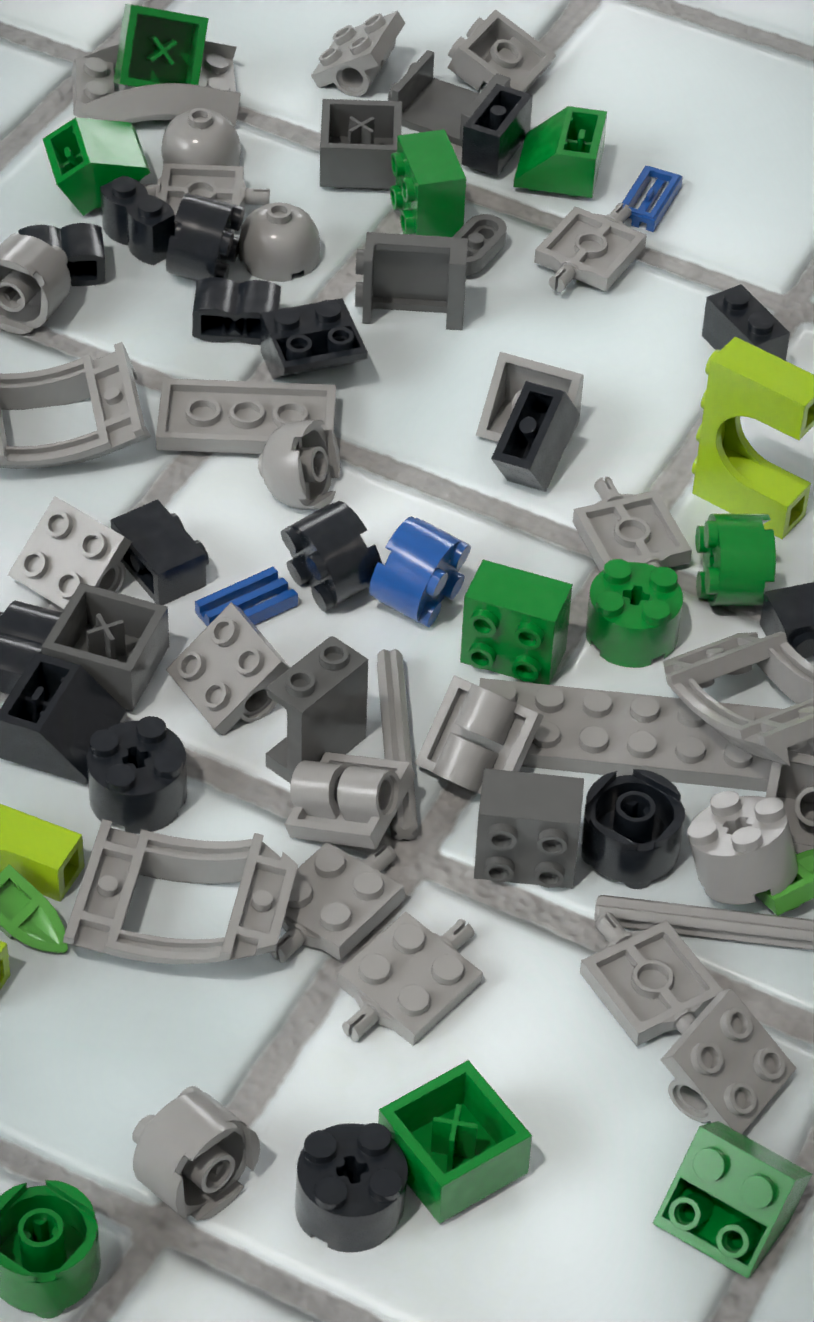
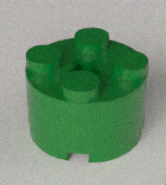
(735, 559)
(634, 612)
(47, 1247)

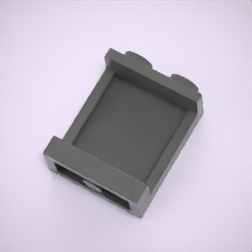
(412, 275)
(323, 706)

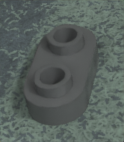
(485, 239)

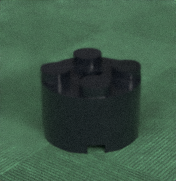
(204, 238)
(330, 554)
(137, 774)
(632, 827)
(350, 1186)

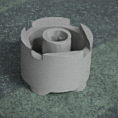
(31, 282)
(742, 847)
(194, 1154)

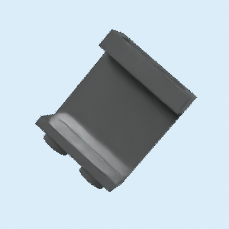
(435, 104)

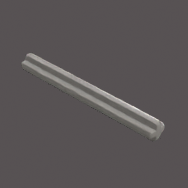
(396, 735)
(710, 922)

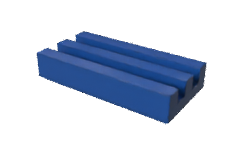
(642, 214)
(247, 594)

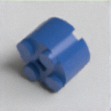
(419, 570)

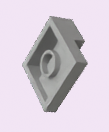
(499, 48)

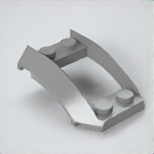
(96, 97)
(114, 402)
(734, 655)
(123, 856)

